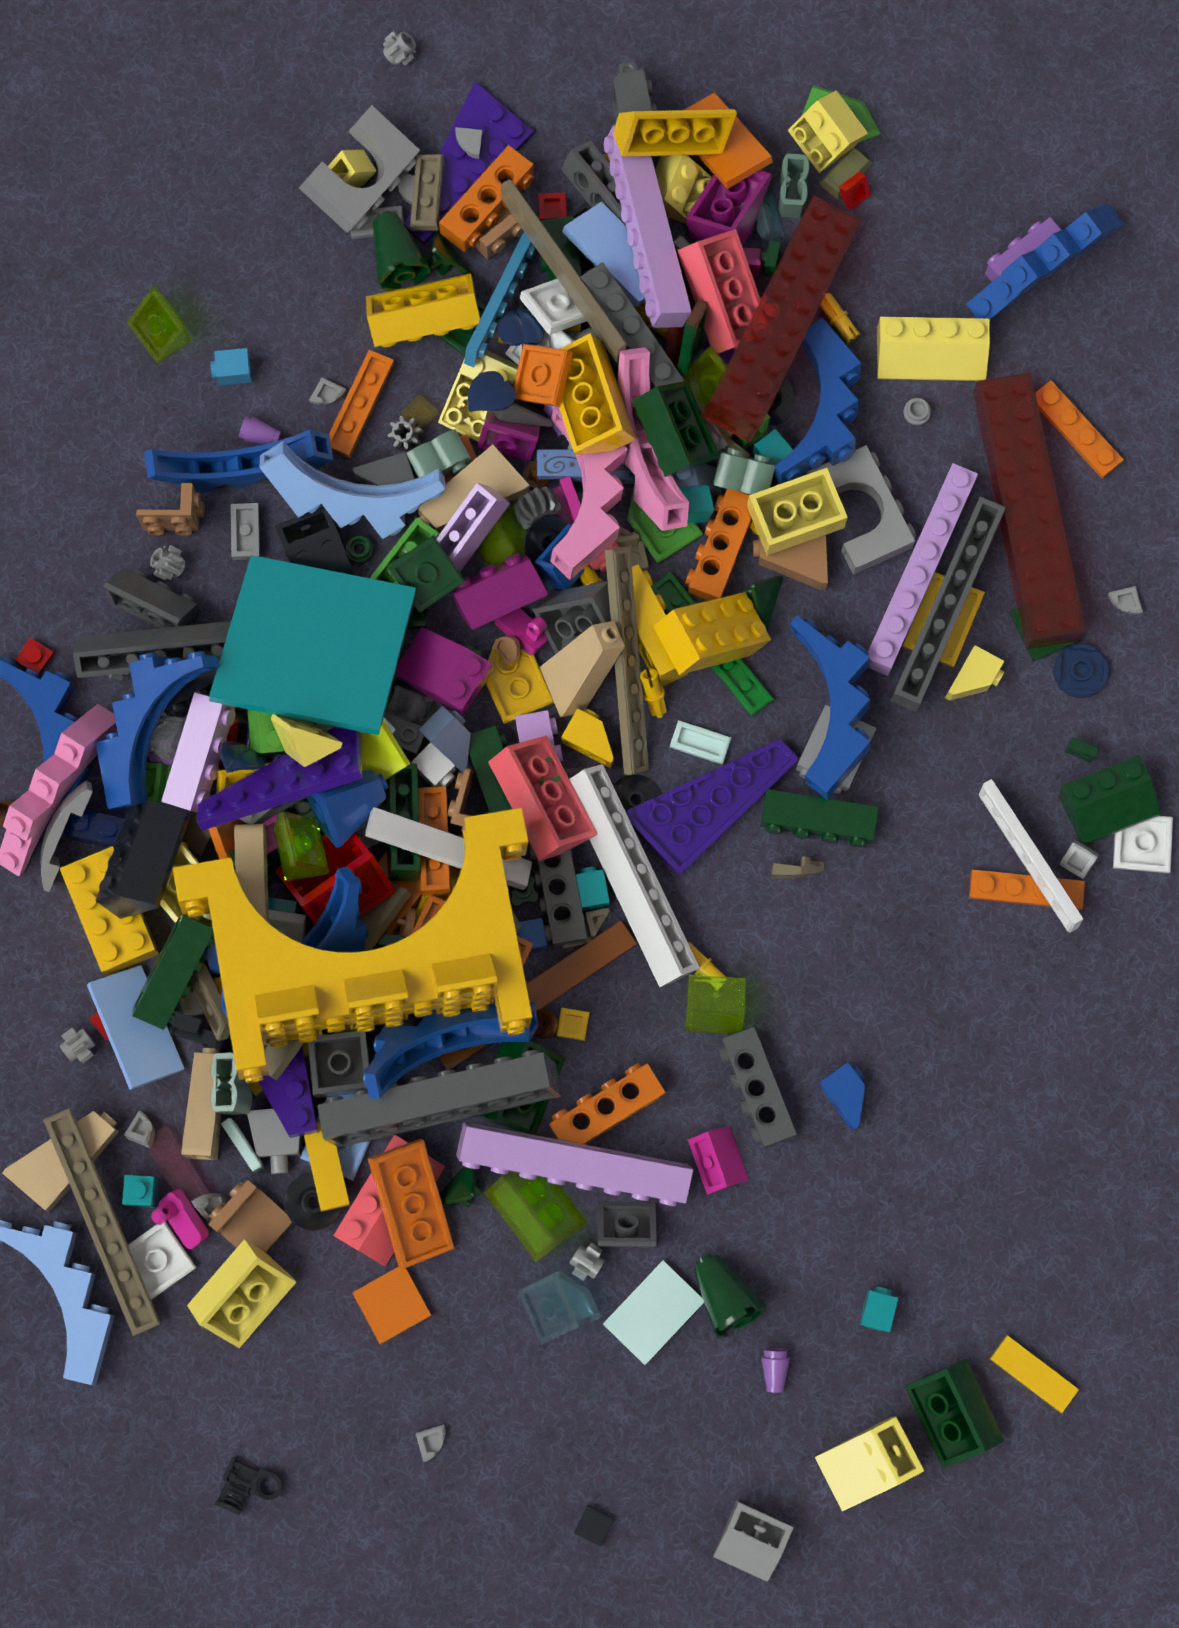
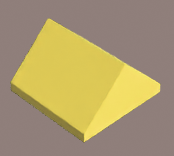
(304, 741)

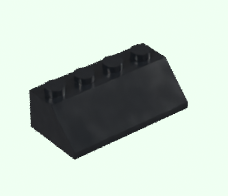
(142, 858)

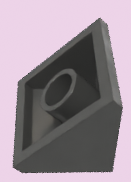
(626, 1225)

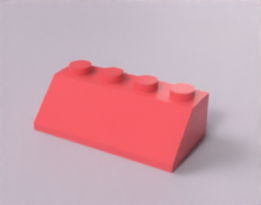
(722, 278)
(550, 811)
(365, 1222)

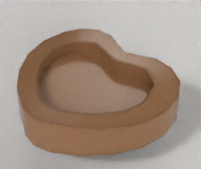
(508, 648)
(407, 923)

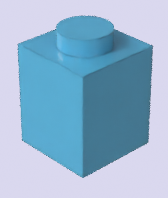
(231, 366)

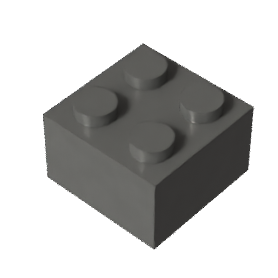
(339, 1063)

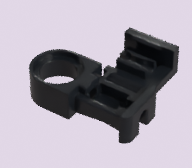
(188, 1028)
(241, 1480)

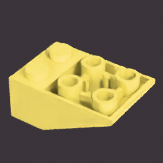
(456, 412)
(869, 1463)

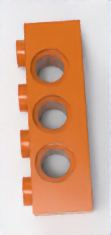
(506, 166)
(713, 586)
(640, 1077)

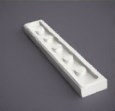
(434, 844)
(1030, 856)

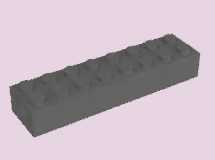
(440, 1099)

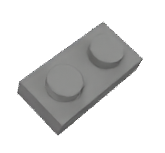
(245, 531)

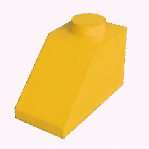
(587, 735)

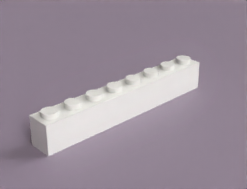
(633, 879)

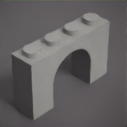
(392, 155)
(892, 533)

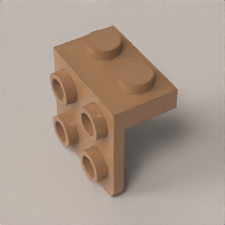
(498, 236)
(180, 521)
(458, 806)
(250, 1217)

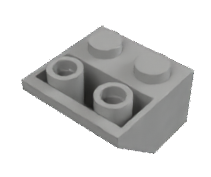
(753, 1541)

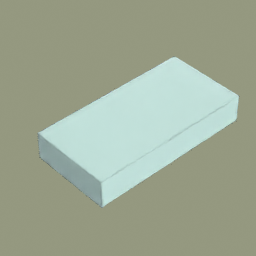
(700, 742)
(242, 1145)

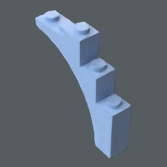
(346, 501)
(86, 1328)

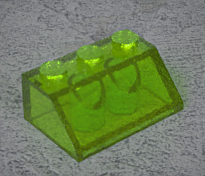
(535, 1212)

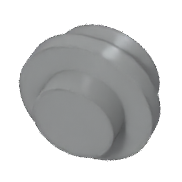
(917, 411)

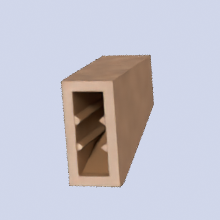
(801, 562)

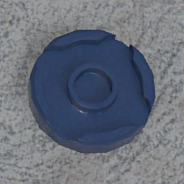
(1073, 674)

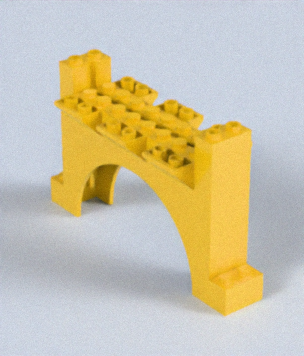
(294, 991)

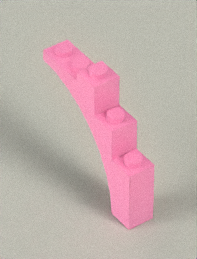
(652, 491)
(593, 527)
(49, 785)

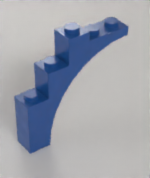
(1033, 267)
(828, 436)
(231, 467)
(841, 669)
(47, 701)
(125, 752)
(339, 923)
(406, 1047)

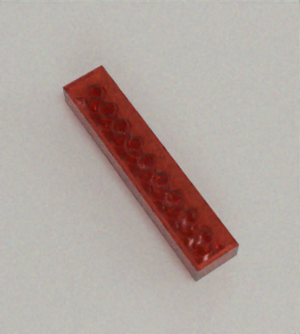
(781, 319)
(1032, 516)

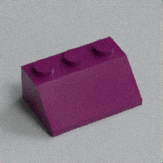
(498, 591)

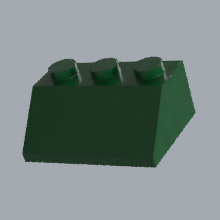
(675, 428)
(1110, 800)
(526, 1117)
(954, 1413)

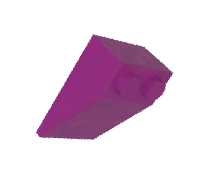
(728, 209)
(444, 670)

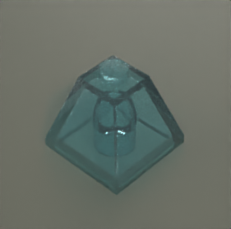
(558, 1306)

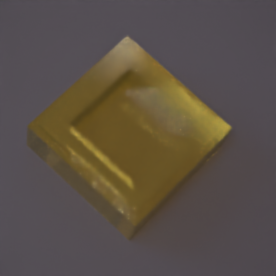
(421, 411)

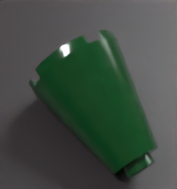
(396, 253)
(726, 1296)

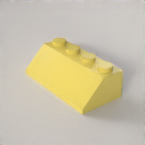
(932, 348)

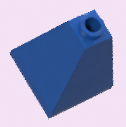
(346, 807)

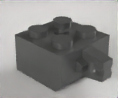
(632, 90)

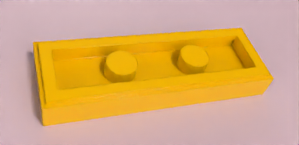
(326, 1171)
(1034, 1374)

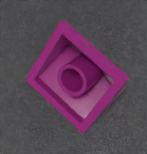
(510, 438)

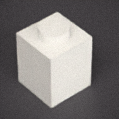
(434, 767)

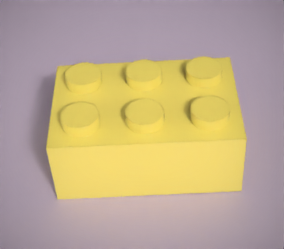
(797, 511)

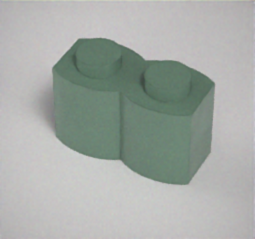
(793, 186)
(441, 453)
(743, 472)
(229, 1093)

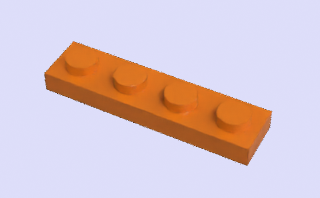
(360, 403)
(1077, 430)
(434, 813)
(1018, 889)

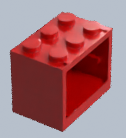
(314, 892)

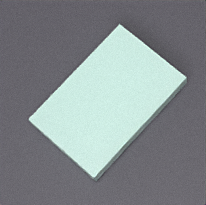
(653, 1312)

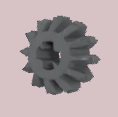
(536, 505)

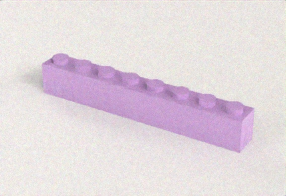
(649, 237)
(920, 568)
(574, 1163)

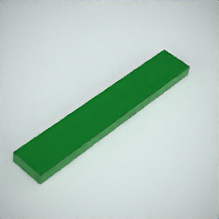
(734, 673)

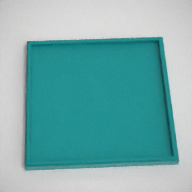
(313, 645)

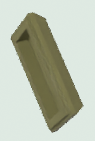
(847, 167)

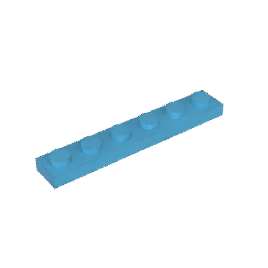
(497, 305)

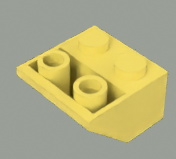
(827, 131)
(680, 184)

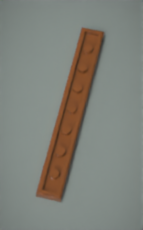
(564, 977)

